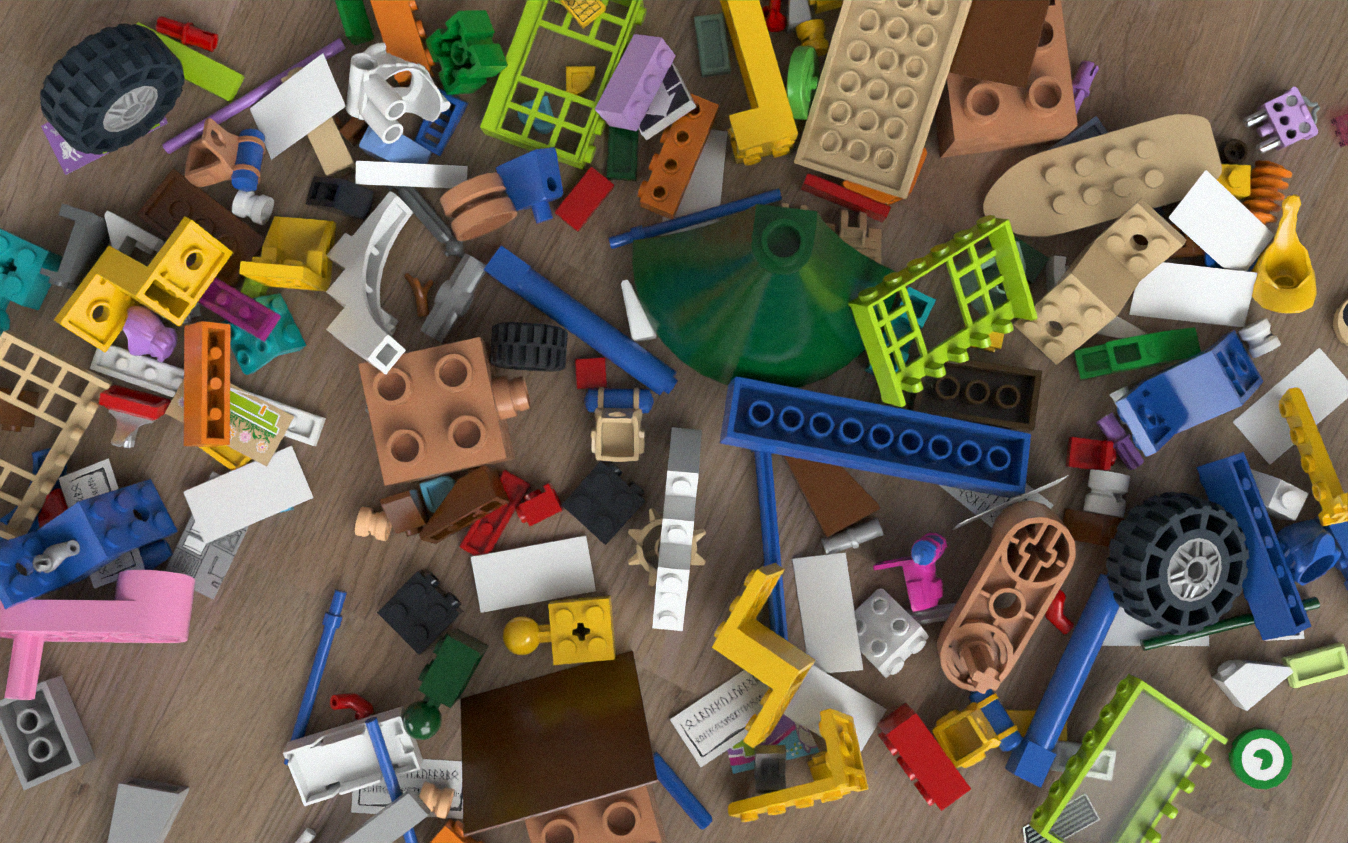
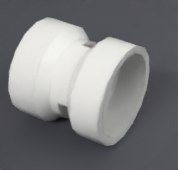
(254, 206)
(1259, 338)

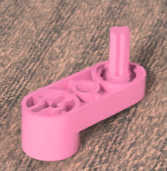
(145, 609)

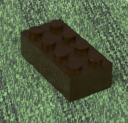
(982, 394)

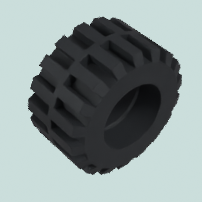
(528, 346)

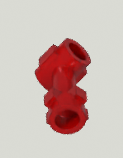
(774, 19)

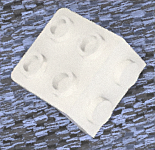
(887, 633)

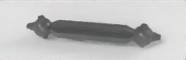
(430, 219)

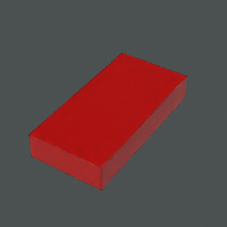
(584, 199)

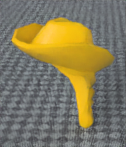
(1284, 268)

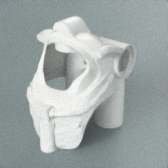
(378, 103)

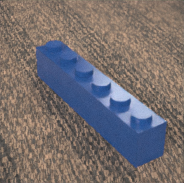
(1268, 582)

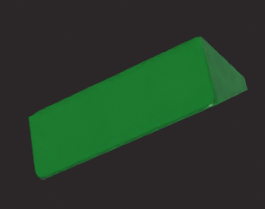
(355, 21)

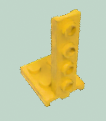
(1314, 457)
(842, 758)

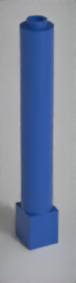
(581, 321)
(1035, 753)

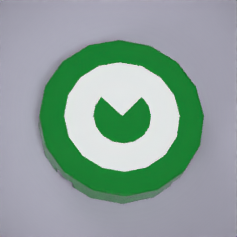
(1260, 758)

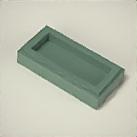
(712, 45)

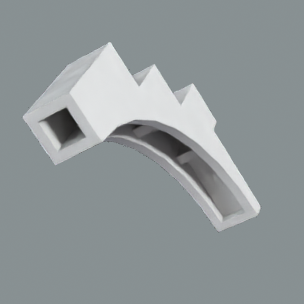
(358, 287)
(677, 529)

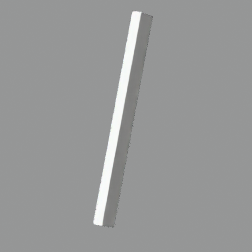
(167, 379)

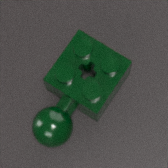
(443, 682)

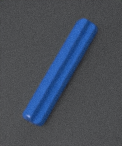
(681, 793)

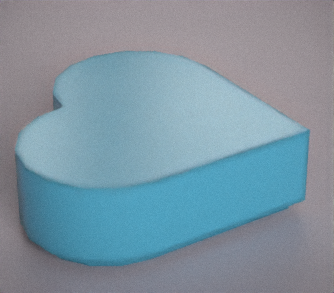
(539, 125)
(436, 490)

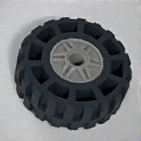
(111, 88)
(1177, 562)

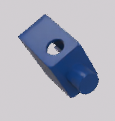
(533, 181)

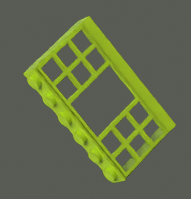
(511, 75)
(931, 362)

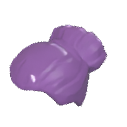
(148, 334)

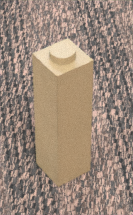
(330, 145)

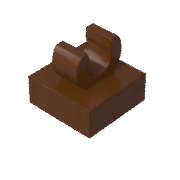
(353, 129)

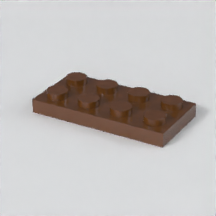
(180, 198)

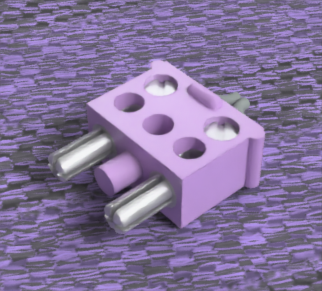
(1295, 120)

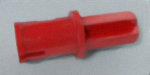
(187, 33)

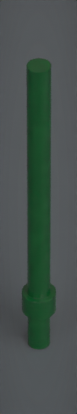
(1220, 626)

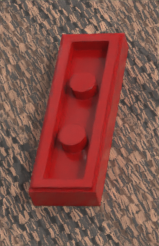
(845, 197)
(486, 531)

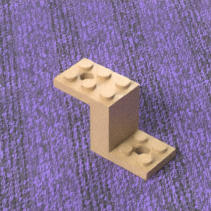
(1100, 281)

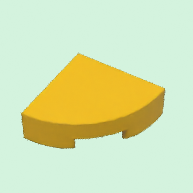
(579, 79)

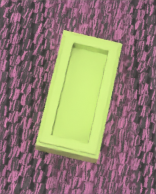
(1317, 665)

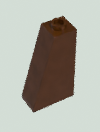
(830, 494)

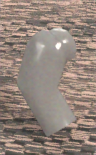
(54, 555)

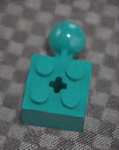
(21, 274)

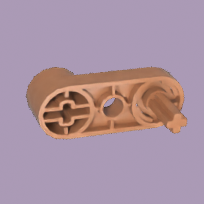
(1032, 570)

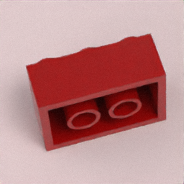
(922, 757)

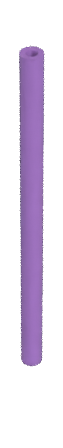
(247, 99)

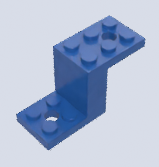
(1189, 393)
(103, 530)

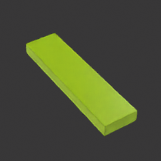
(203, 70)

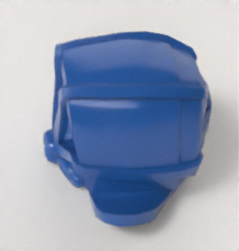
(1308, 550)

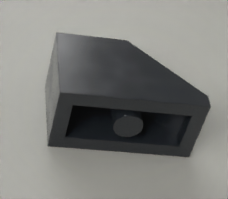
(340, 197)

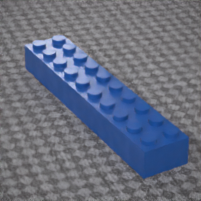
(875, 438)

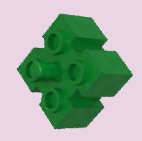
(466, 52)

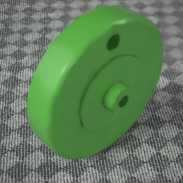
(802, 80)

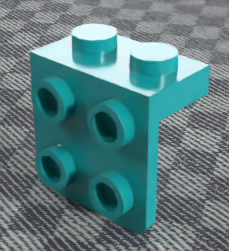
(284, 338)

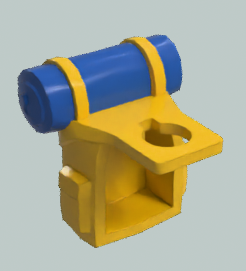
(976, 729)

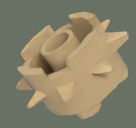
(649, 541)

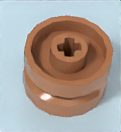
(478, 206)

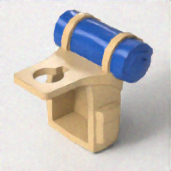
(618, 422)

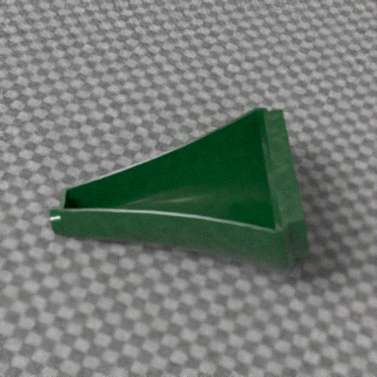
(757, 296)

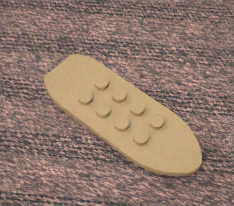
(1105, 176)

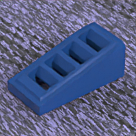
(455, 117)

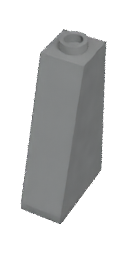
(145, 810)

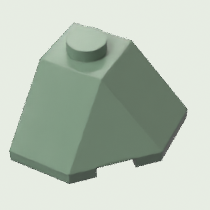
(990, 271)

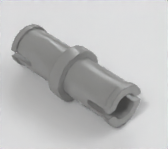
(852, 536)

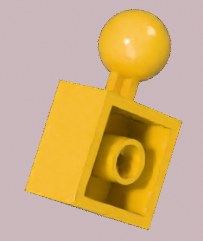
(524, 635)

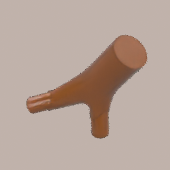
(420, 294)

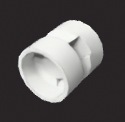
(1106, 493)

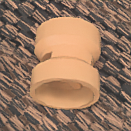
(373, 523)
(436, 799)

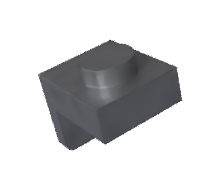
(770, 768)

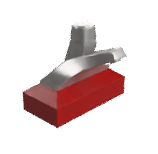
(131, 411)

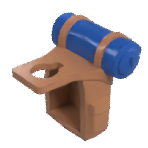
(226, 158)

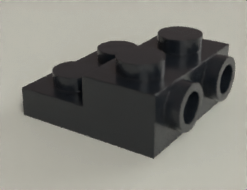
(604, 501)
(421, 610)

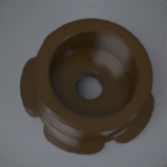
(1238, 147)

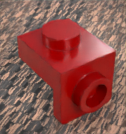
(1090, 454)

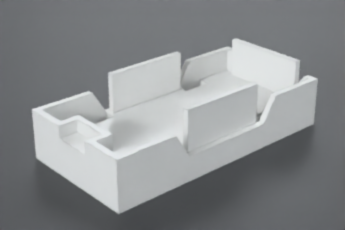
(349, 757)

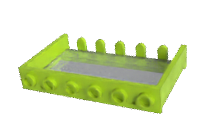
(1126, 770)

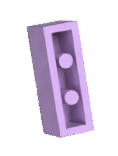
(635, 82)

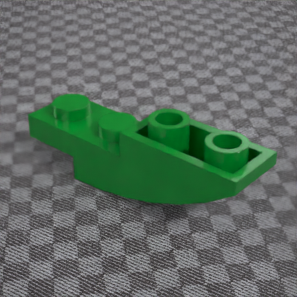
(1137, 353)

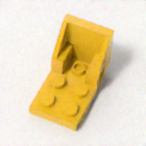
(294, 255)

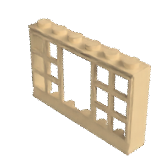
(65, 443)

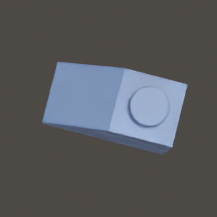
(400, 151)

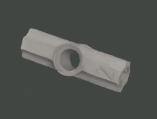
(454, 298)

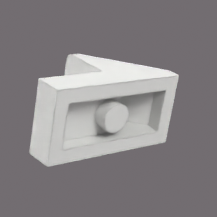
(126, 235)

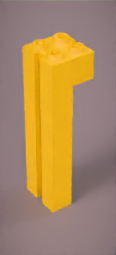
(769, 123)

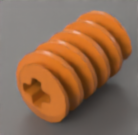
(1264, 190)

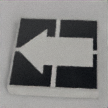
(668, 105)

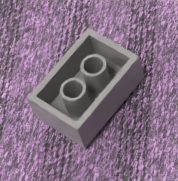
(44, 734)

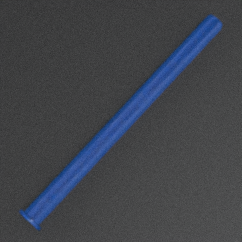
(770, 538)

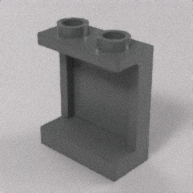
(83, 249)

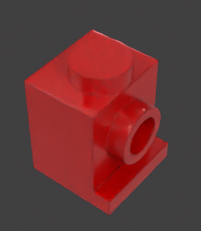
(539, 505)

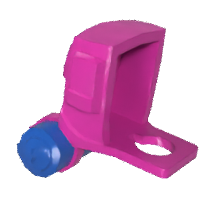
(919, 571)

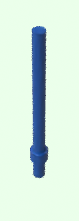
(694, 218)
(330, 621)
(387, 768)

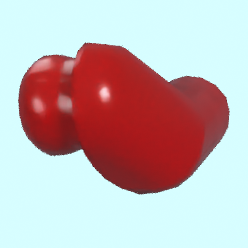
(1055, 614)
(355, 702)

